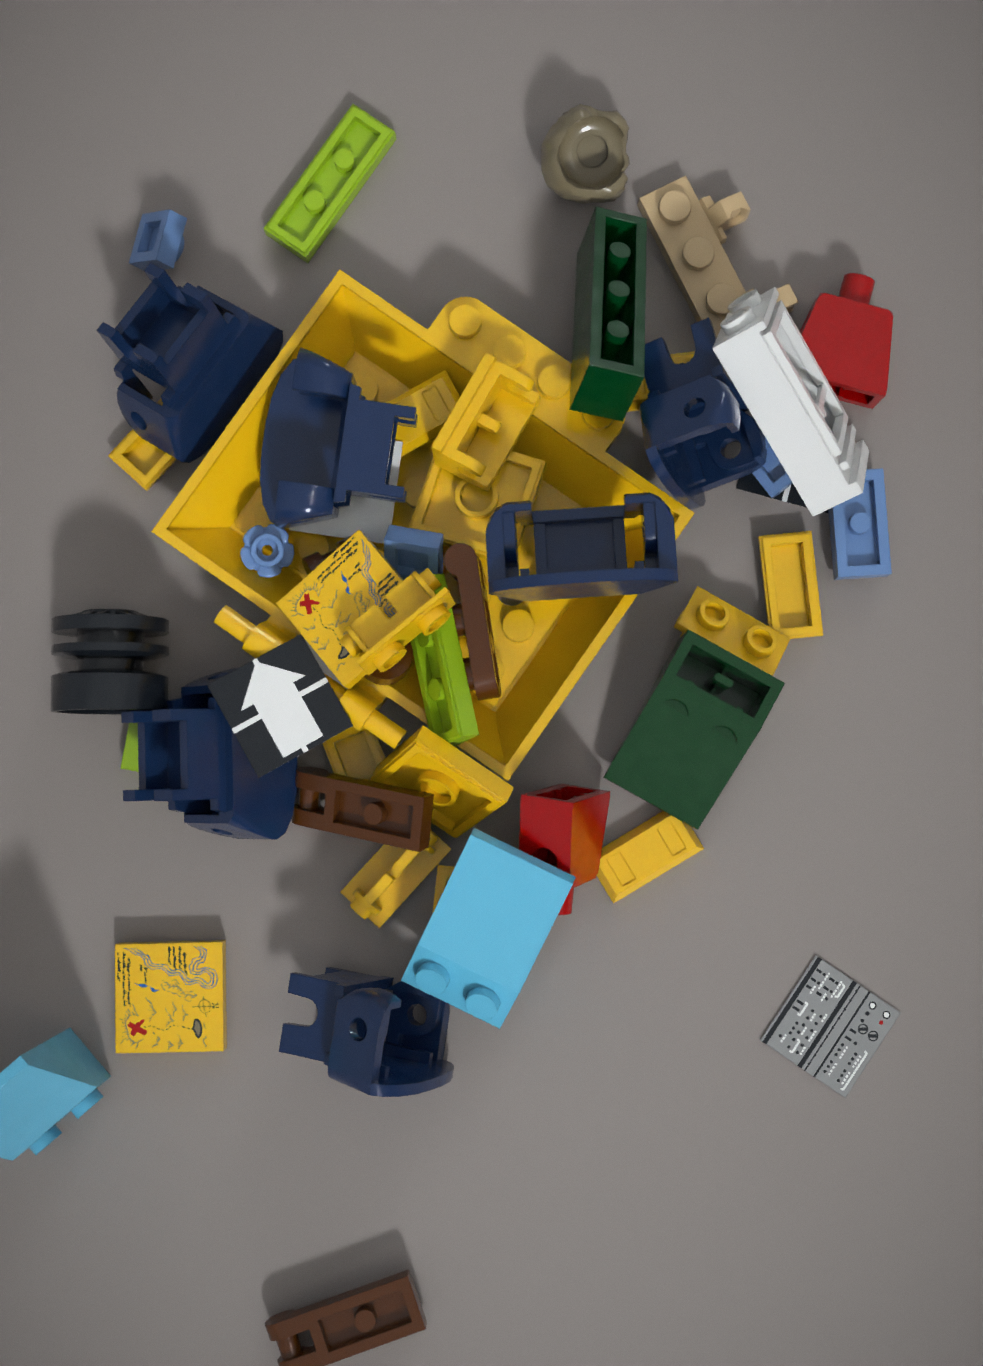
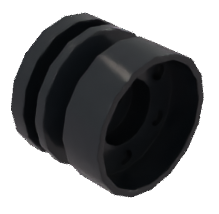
(109, 663)

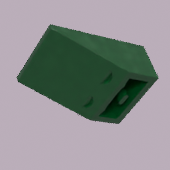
(693, 729)

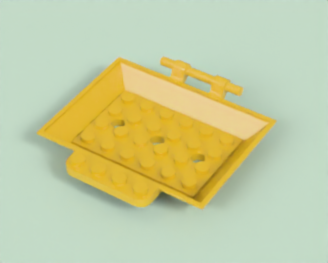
(537, 643)

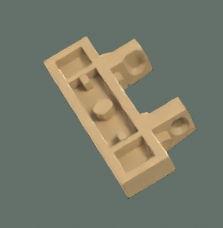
(691, 243)

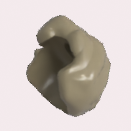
(586, 155)

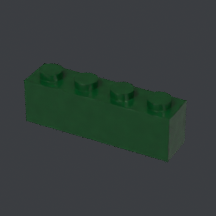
(609, 315)

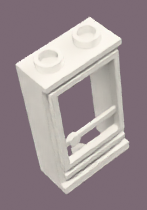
(791, 400)

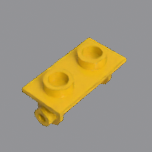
(732, 630)
(385, 638)
(391, 879)

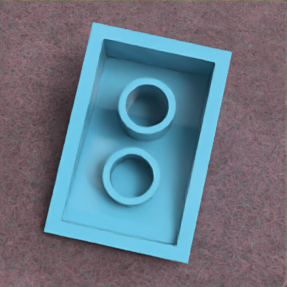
(488, 928)
(45, 1088)

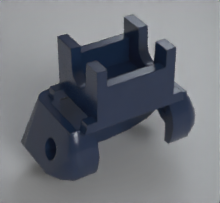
(198, 350)
(693, 418)
(326, 444)
(581, 550)
(201, 769)
(352, 1029)

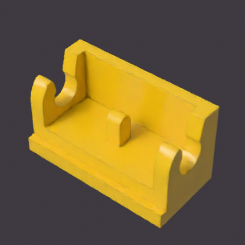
(485, 423)

